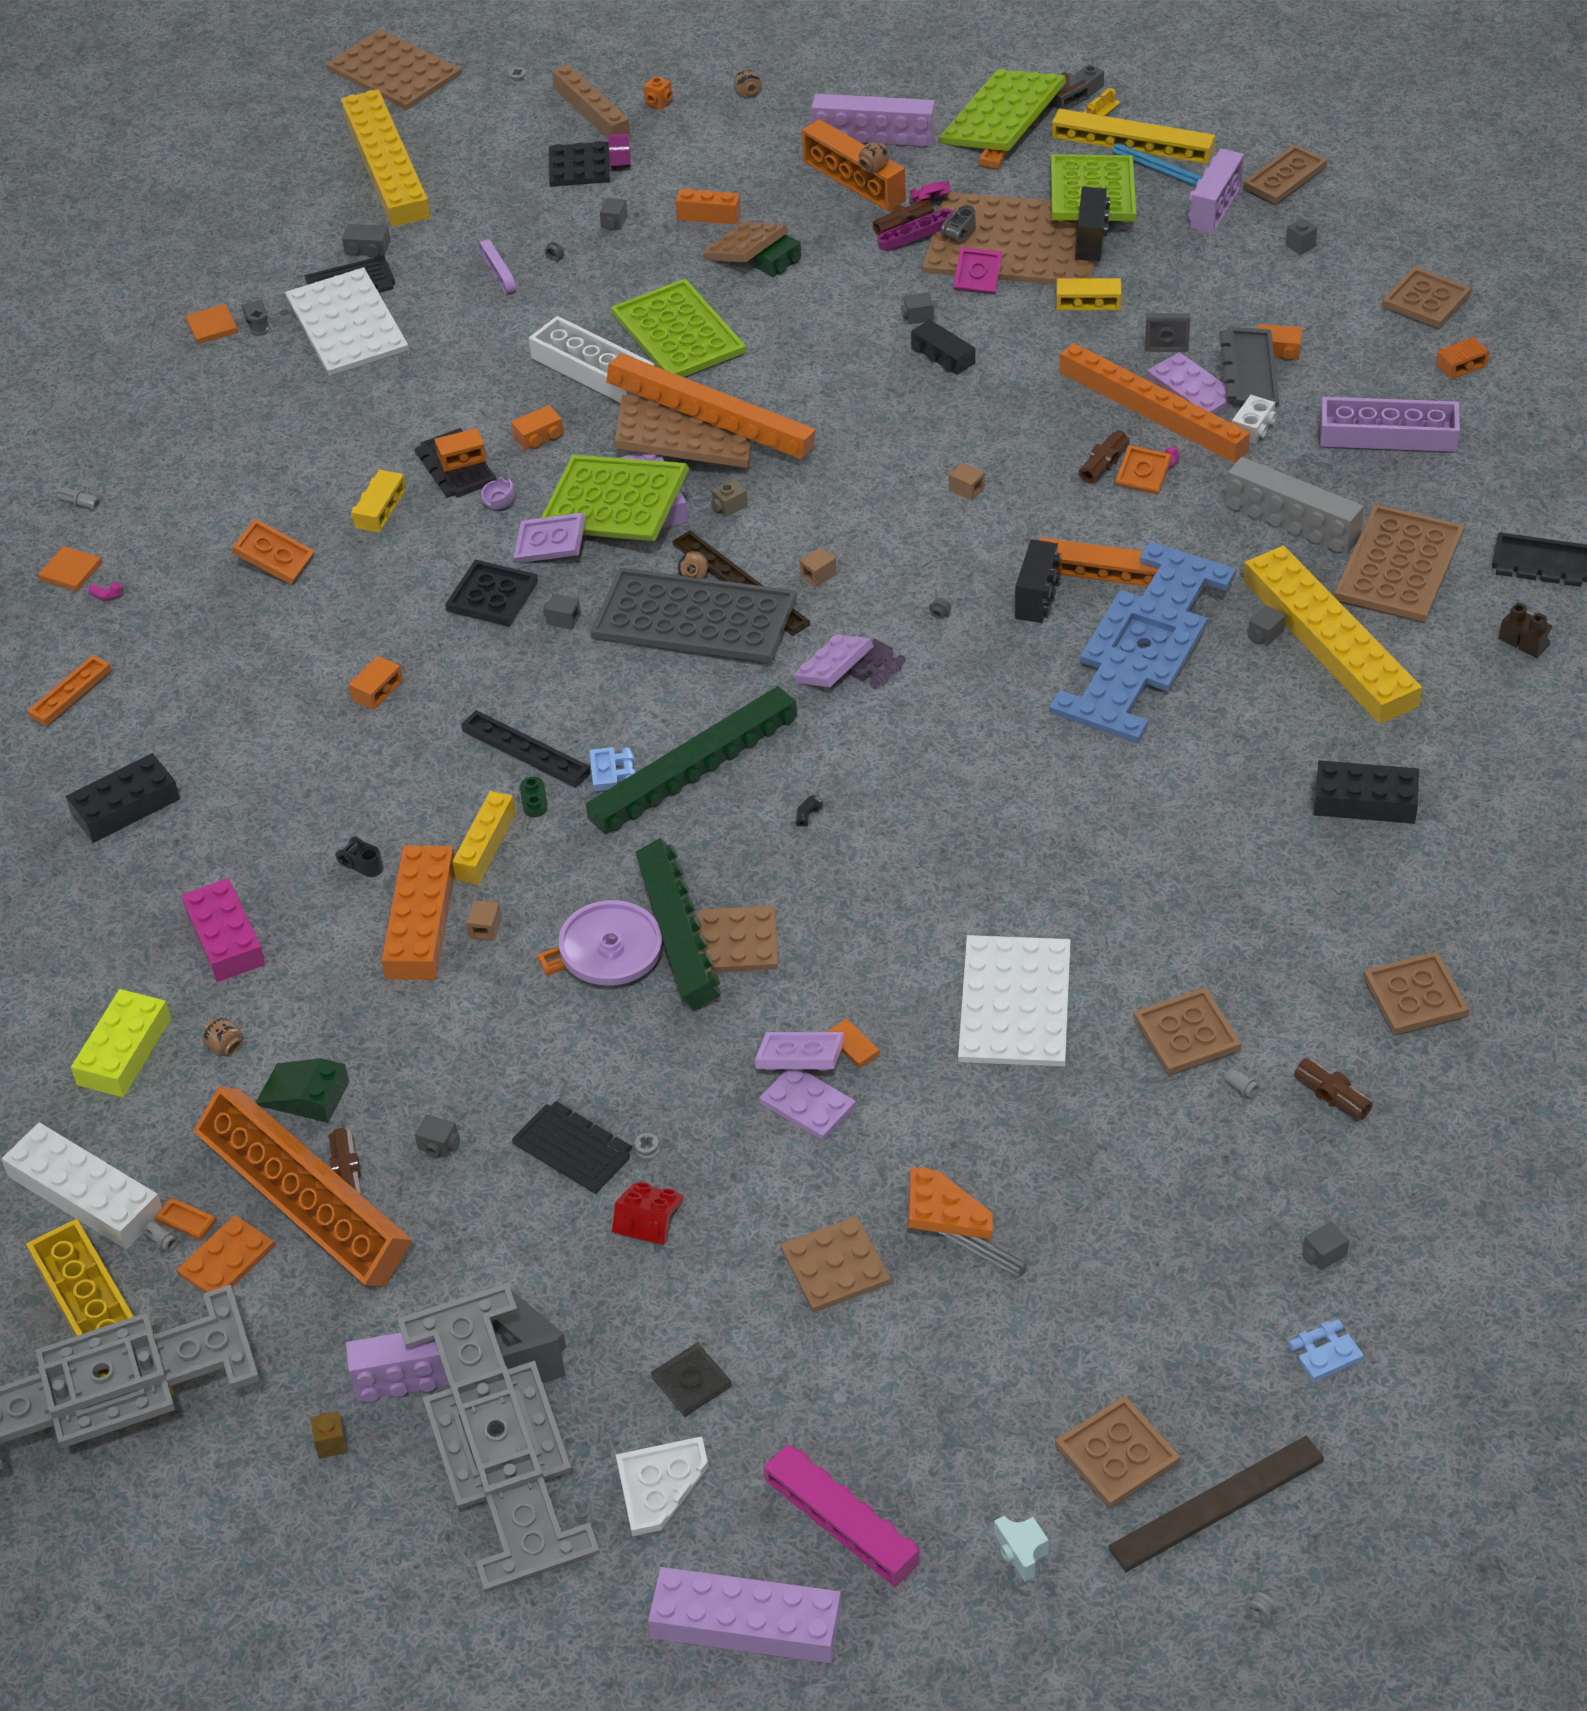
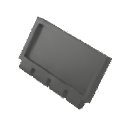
(1248, 364)

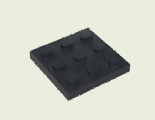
(579, 164)
(491, 592)

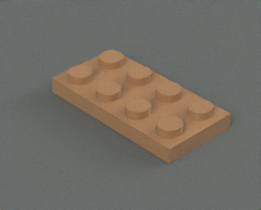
(1285, 174)

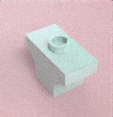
(1021, 1544)

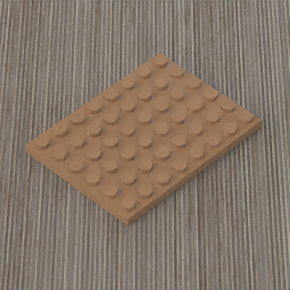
(1022, 229)

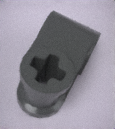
(960, 224)
(256, 317)

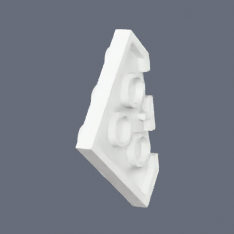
(659, 1481)

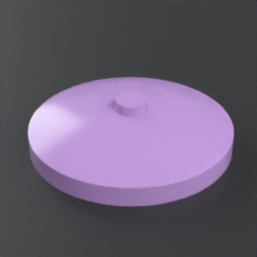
(610, 942)

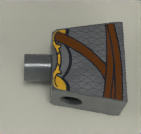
(1072, 93)

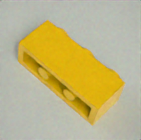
(1088, 294)
(378, 501)

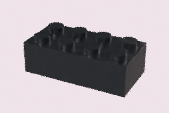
(1366, 792)
(122, 797)

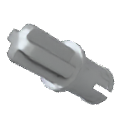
(79, 498)

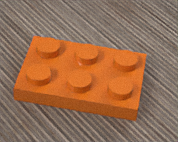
(272, 551)
(226, 1256)

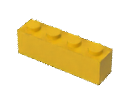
(484, 838)

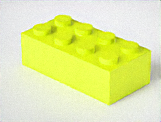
(121, 1043)

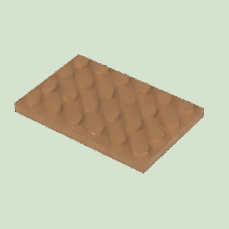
(395, 68)
(667, 432)
(1399, 562)

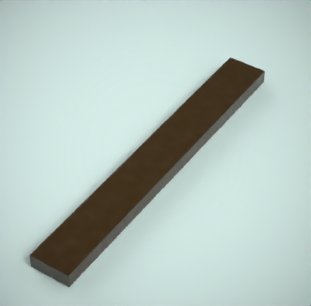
(727, 571)
(1215, 1503)

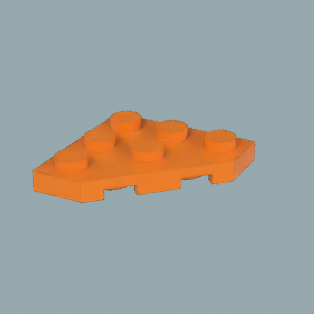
(944, 1207)

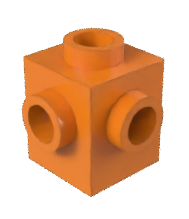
(658, 92)

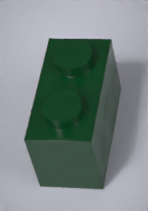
(778, 256)

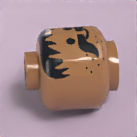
(747, 83)
(873, 156)
(696, 559)
(222, 1037)

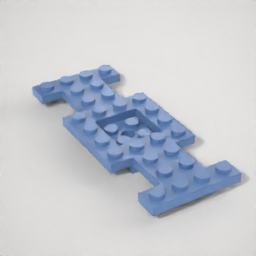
(1159, 620)

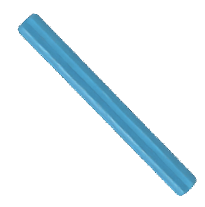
(1158, 165)

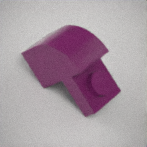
(619, 149)

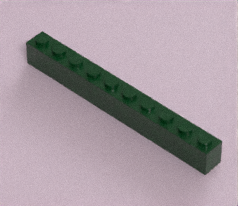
(691, 760)

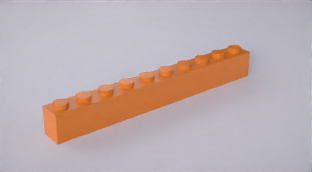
(1154, 402)
(711, 406)

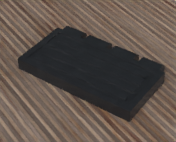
(376, 268)
(456, 481)
(1540, 557)
(572, 1146)

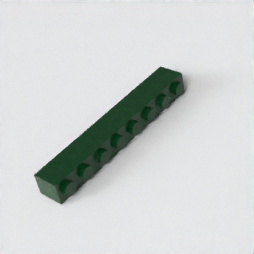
(678, 924)

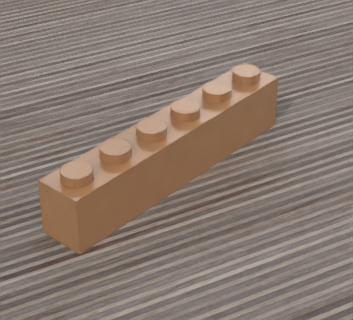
(589, 101)

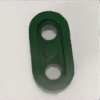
(533, 797)

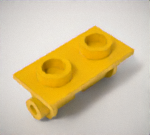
(1103, 105)

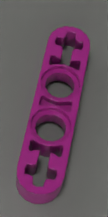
(915, 230)

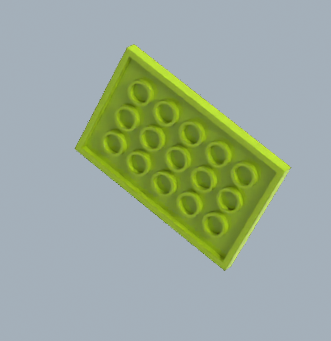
(1002, 109)
(1073, 172)
(678, 329)
(618, 495)

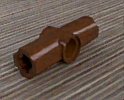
(902, 215)
(1104, 456)
(1333, 1089)
(344, 1159)

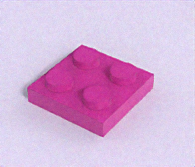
(978, 270)

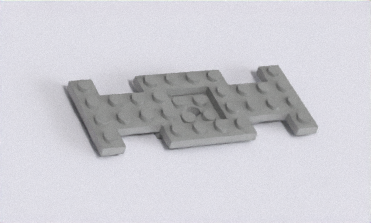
(135, 1362)
(508, 1466)

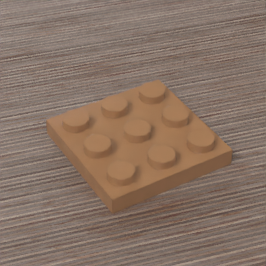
(745, 242)
(1426, 297)
(740, 938)
(1416, 993)
(1187, 1031)
(835, 1264)
(1117, 1451)

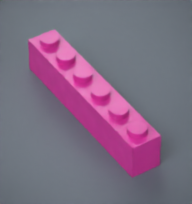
(842, 1515)

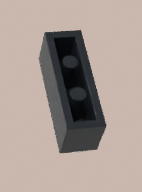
(943, 347)

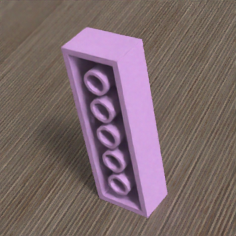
(878, 118)
(1389, 424)
(745, 1614)

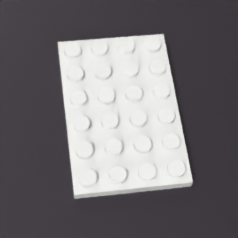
(346, 321)
(1015, 1001)

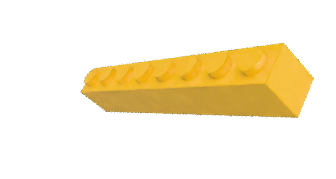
(1137, 135)

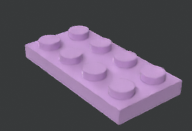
(1190, 382)

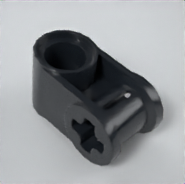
(361, 857)

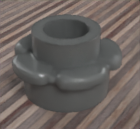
(554, 249)
(940, 608)

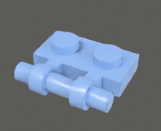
(604, 767)
(1328, 1358)

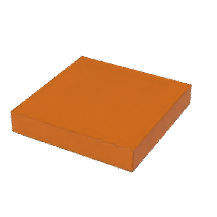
(211, 324)
(1143, 469)
(70, 568)

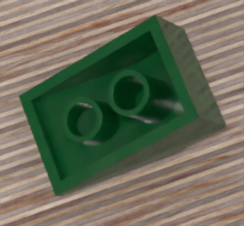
(305, 1088)

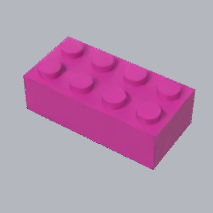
(223, 930)

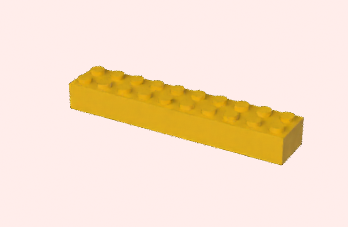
(385, 158)
(1332, 634)

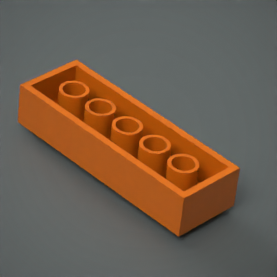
(838, 158)
(419, 913)

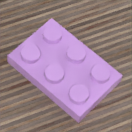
(549, 537)
(833, 660)
(799, 1050)
(807, 1102)

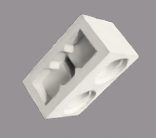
(1255, 417)

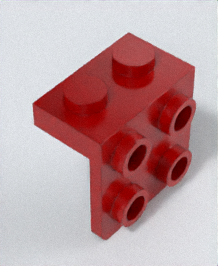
(645, 1212)

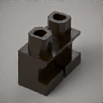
(1525, 630)

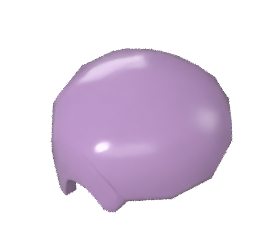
(498, 494)

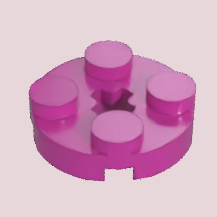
(936, 189)

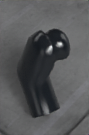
(805, 808)

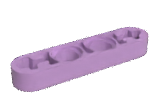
(498, 267)

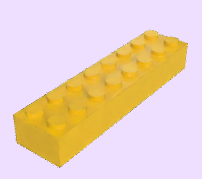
(78, 1281)

